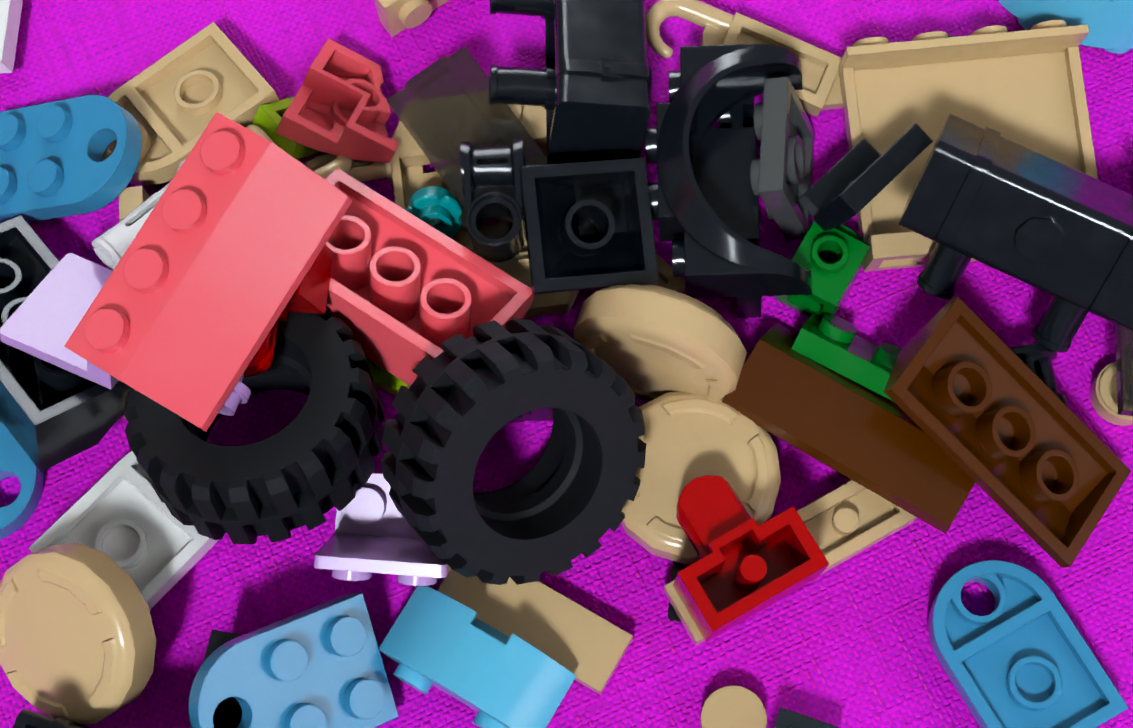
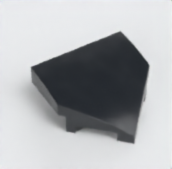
(860, 178)

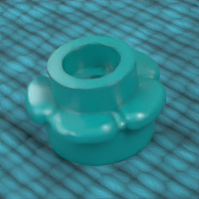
(440, 204)

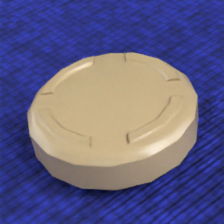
(661, 341)
(690, 440)
(74, 633)

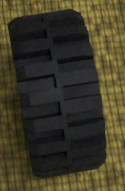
(287, 476)
(562, 500)

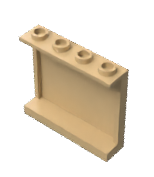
(994, 78)

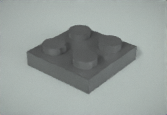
(785, 157)

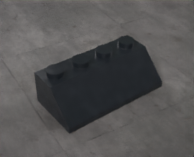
(41, 404)

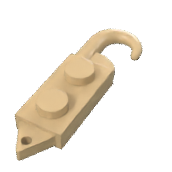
(819, 67)

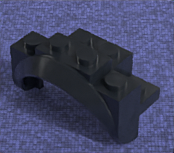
(705, 175)

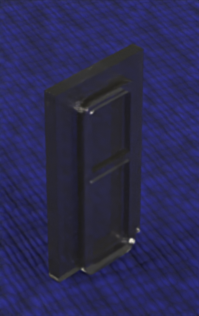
(451, 106)

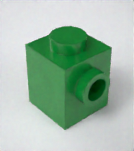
(834, 264)

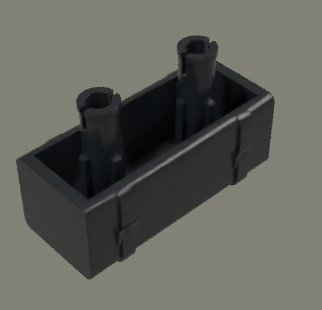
(592, 79)
(1027, 220)

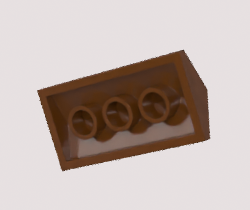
(848, 429)
(1006, 430)

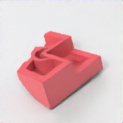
(341, 107)

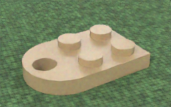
(182, 94)

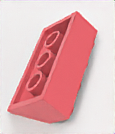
(210, 271)
(409, 283)

